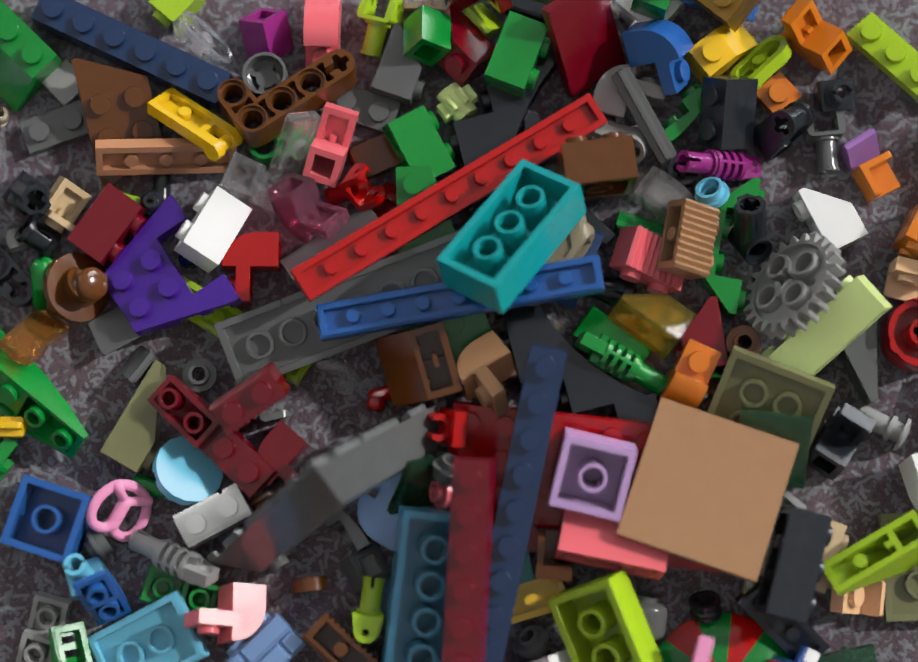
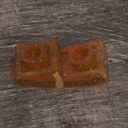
(32, 336)

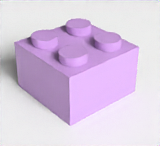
(592, 474)

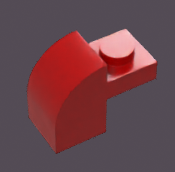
(252, 254)

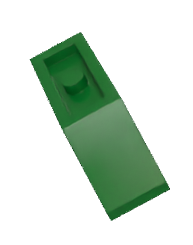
(728, 289)

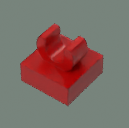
(451, 427)

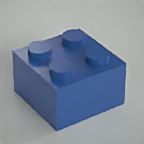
(47, 519)

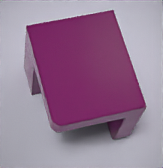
(266, 32)

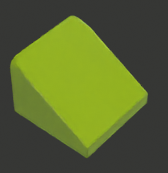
(483, 20)

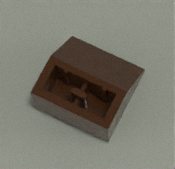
(418, 364)

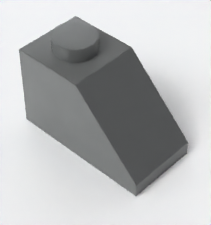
(398, 75)

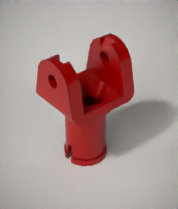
(357, 190)

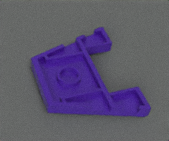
(150, 285)

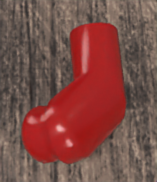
(377, 398)

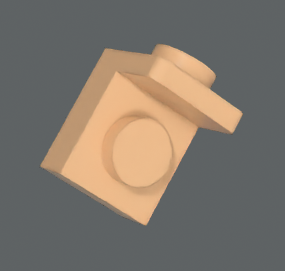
(902, 279)
(862, 601)

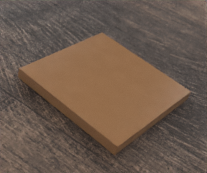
(707, 490)

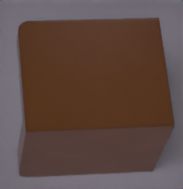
(546, 565)

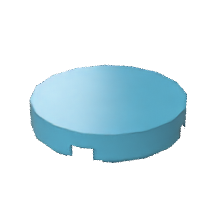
(185, 472)

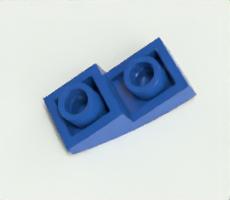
(102, 597)

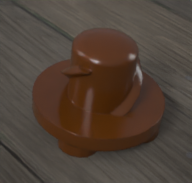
(76, 287)

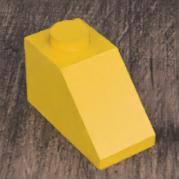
(719, 51)

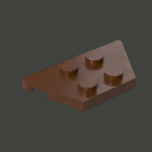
(114, 105)

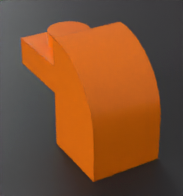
(814, 38)
(691, 374)

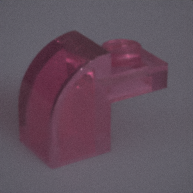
(302, 210)

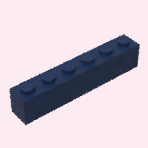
(131, 49)

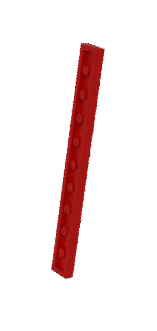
(444, 199)

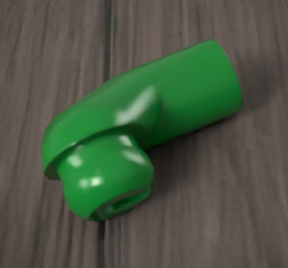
(37, 272)

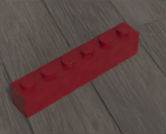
(469, 559)

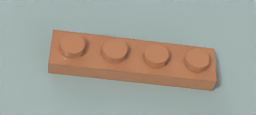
(155, 157)

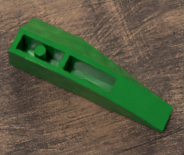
(31, 395)

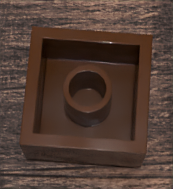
(599, 165)

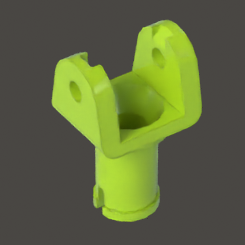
(378, 26)
(369, 613)

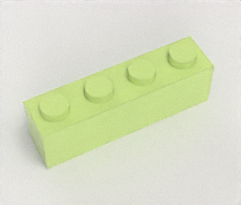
(848, 317)

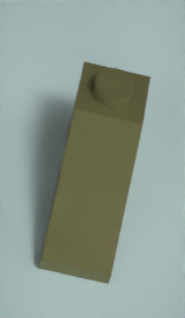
(139, 427)

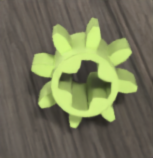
(457, 103)

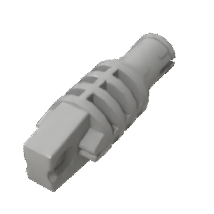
(174, 559)

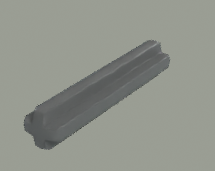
(644, 115)

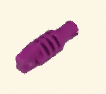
(724, 164)

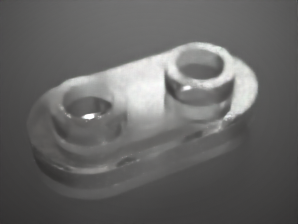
(201, 39)

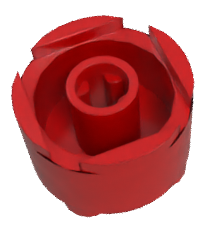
(897, 336)

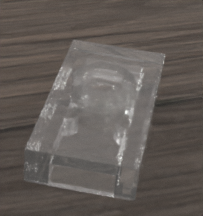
(294, 143)

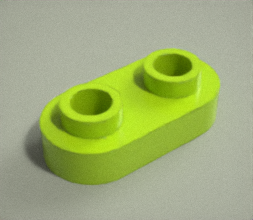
(764, 59)

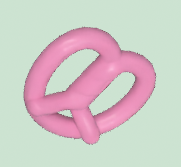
(121, 508)

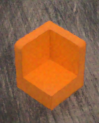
(876, 178)

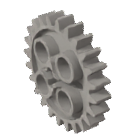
(794, 286)

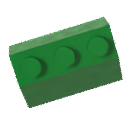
(23, 60)

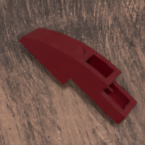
(196, 423)

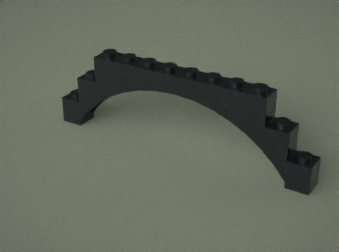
(584, 385)

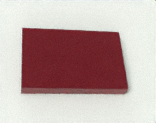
(583, 41)

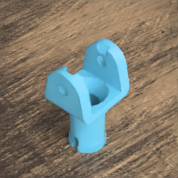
(77, 568)

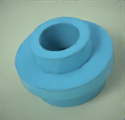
(712, 192)

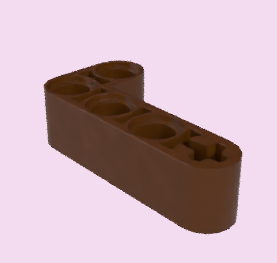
(332, 74)

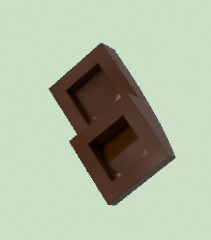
(376, 154)

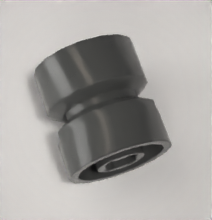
(264, 72)

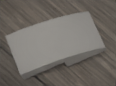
(46, 612)

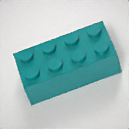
(512, 235)

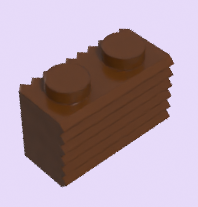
(335, 642)

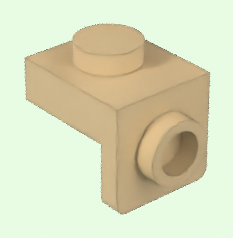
(66, 204)

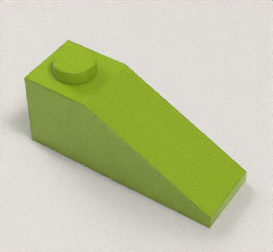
(876, 557)

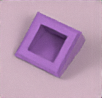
(860, 149)

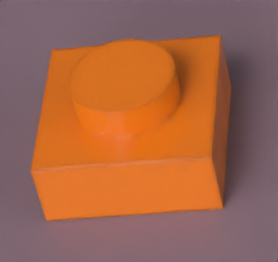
(777, 93)

